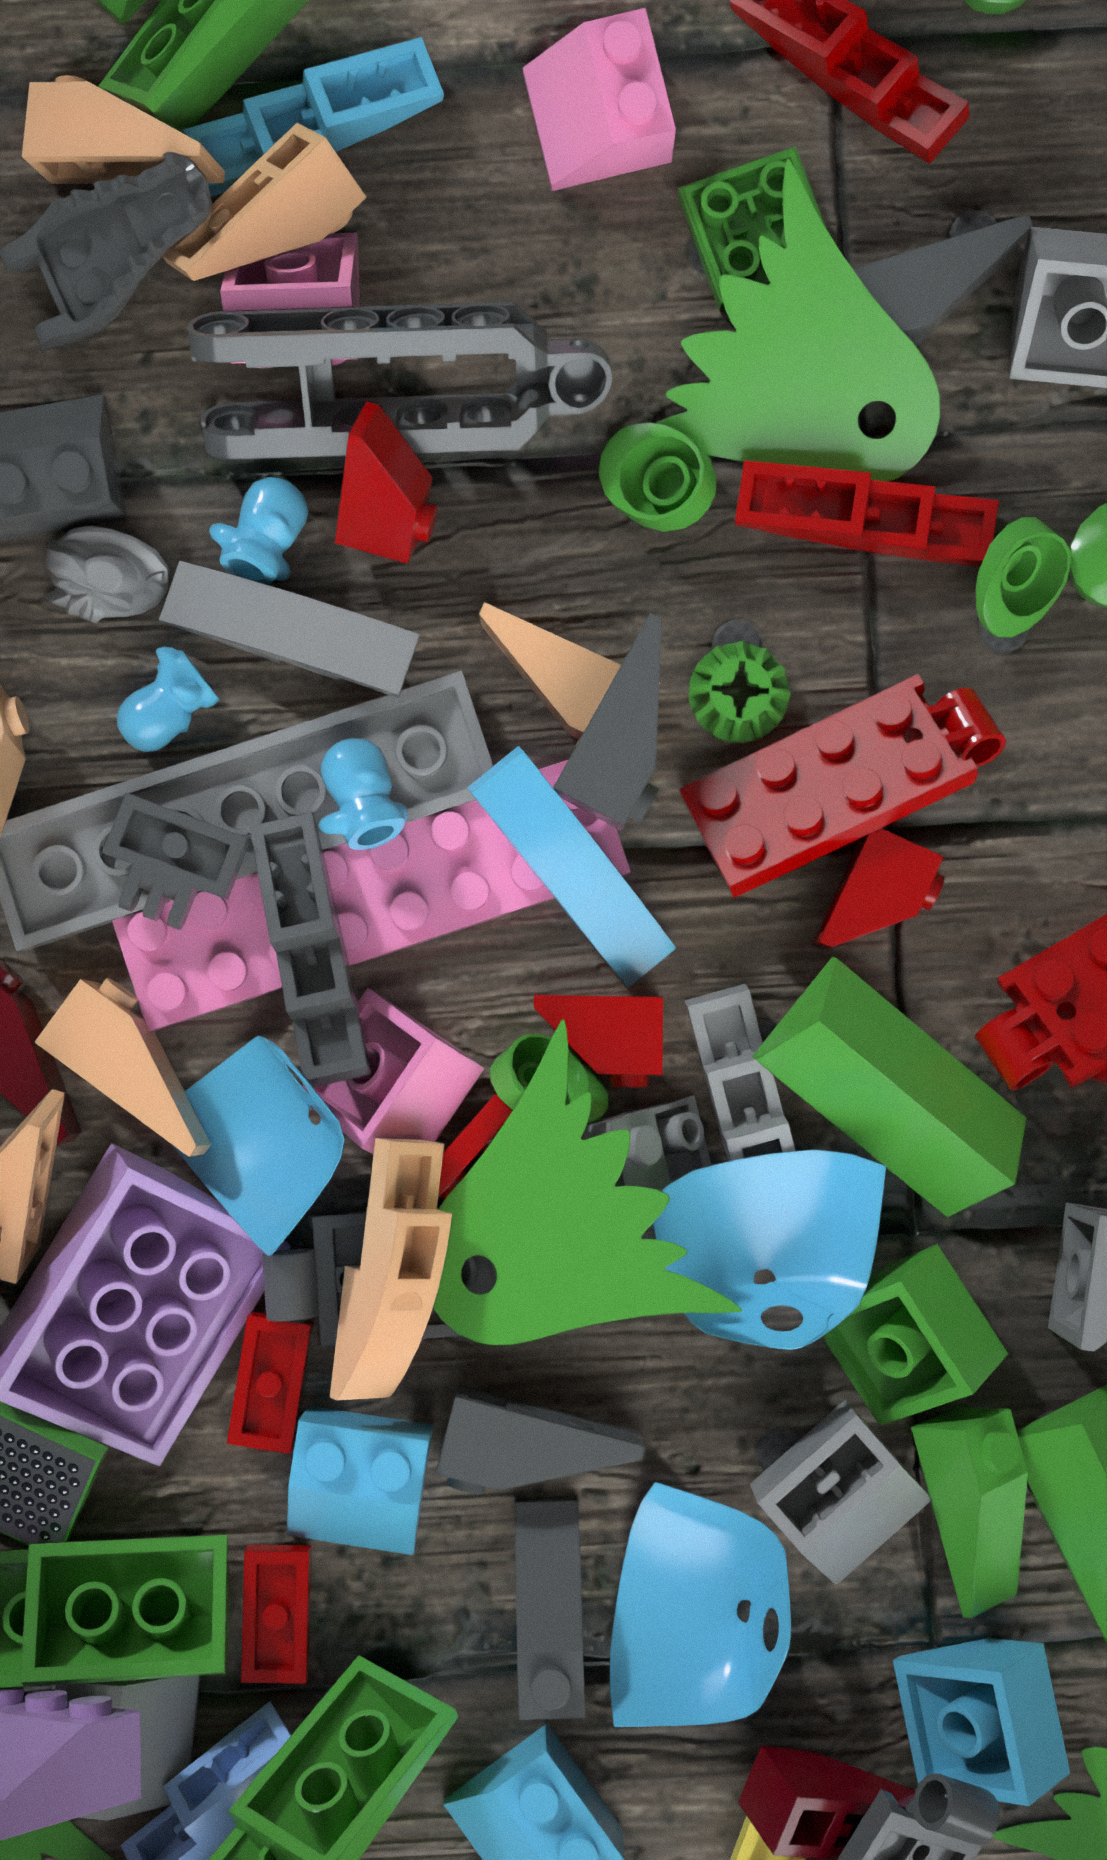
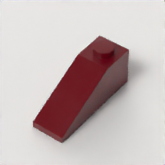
(25, 1067)
(810, 1801)

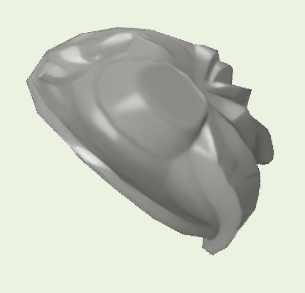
(105, 574)

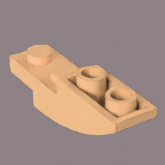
(399, 1274)

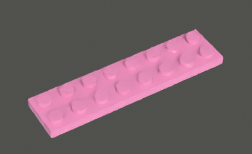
(413, 889)

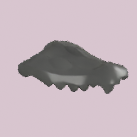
(106, 242)

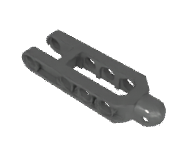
(548, 377)

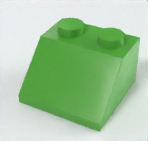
(915, 1339)

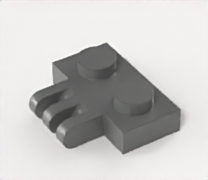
(172, 858)

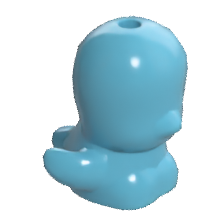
(267, 526)
(164, 708)
(361, 787)

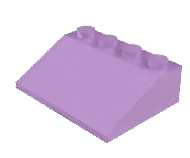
(130, 1309)
(64, 1758)

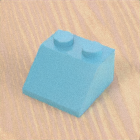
(358, 1479)
(984, 1717)
(536, 1807)

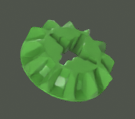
(716, 710)

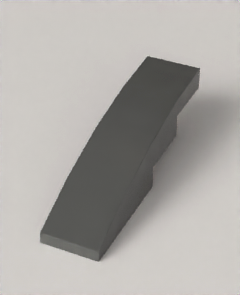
(309, 950)

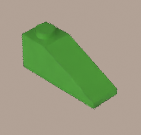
(977, 1499)

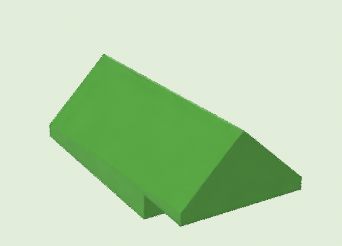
(194, 54)
(895, 1091)
(1069, 1486)
(114, 1610)
(339, 1771)

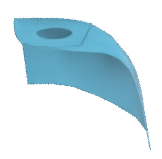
(264, 1149)
(788, 1212)
(676, 1625)

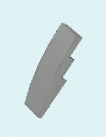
(289, 628)
(738, 1085)

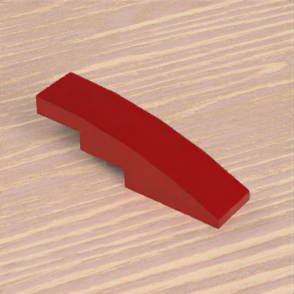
(860, 69)
(865, 513)

